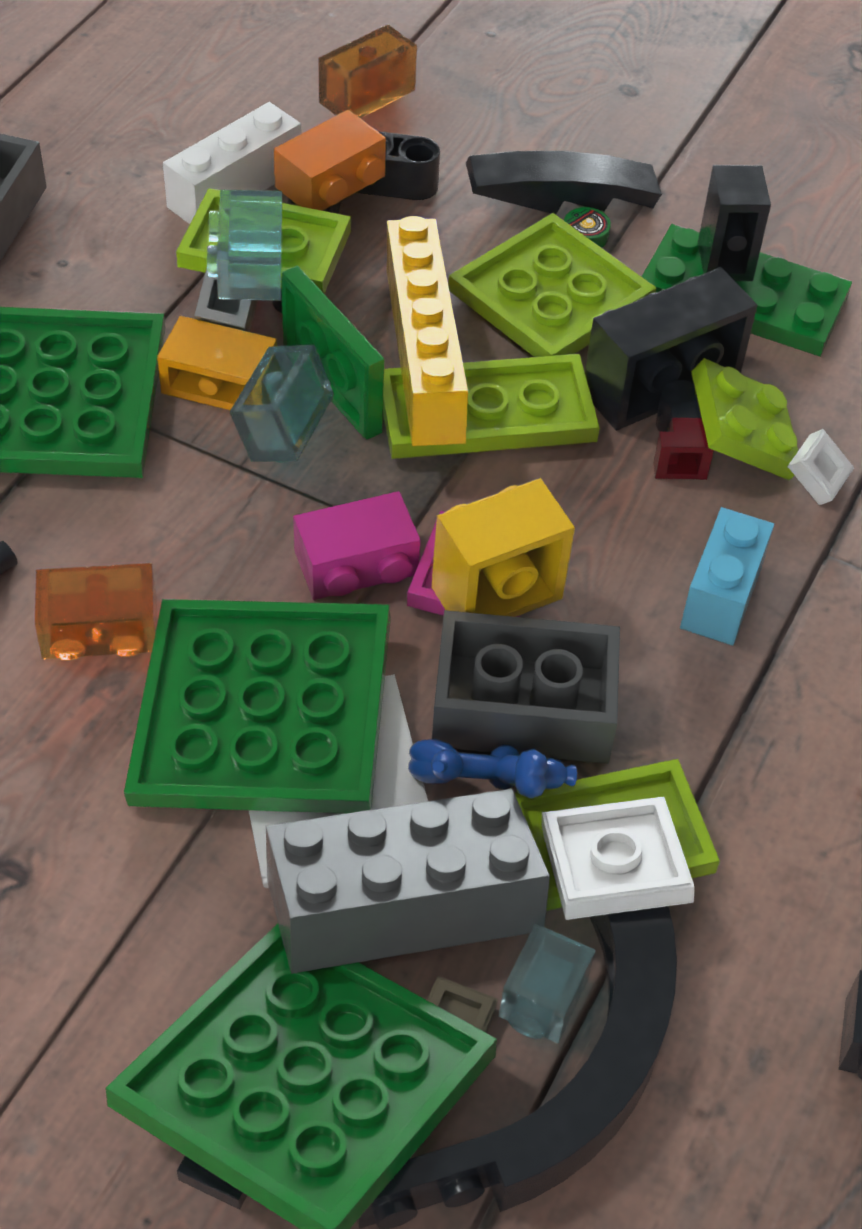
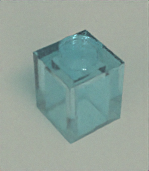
(546, 984)

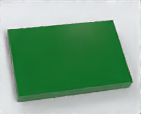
(347, 356)

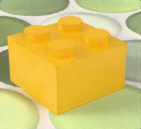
(503, 552)

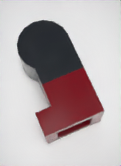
(682, 441)

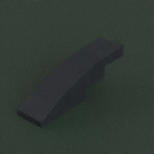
(550, 177)

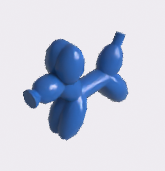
(530, 771)

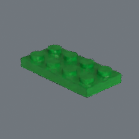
(793, 301)

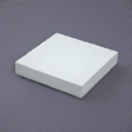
(616, 858)

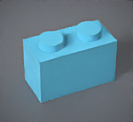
(726, 576)

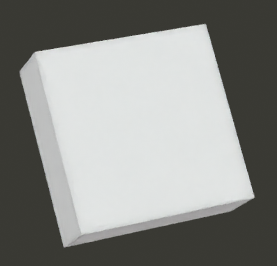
(821, 467)

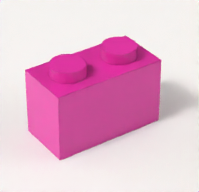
(356, 545)

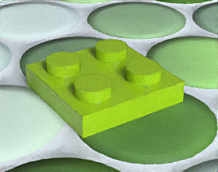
(745, 418)

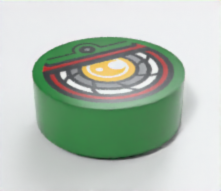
(591, 223)

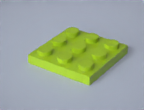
(547, 287)

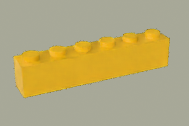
(426, 333)

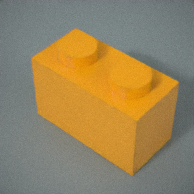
(209, 361)

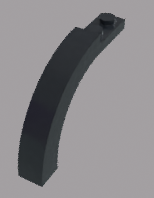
(585, 1114)

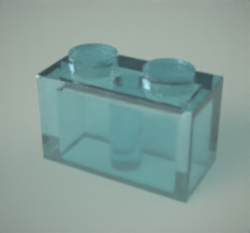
(247, 246)
(282, 403)

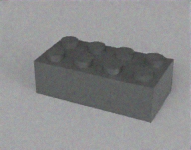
(404, 879)

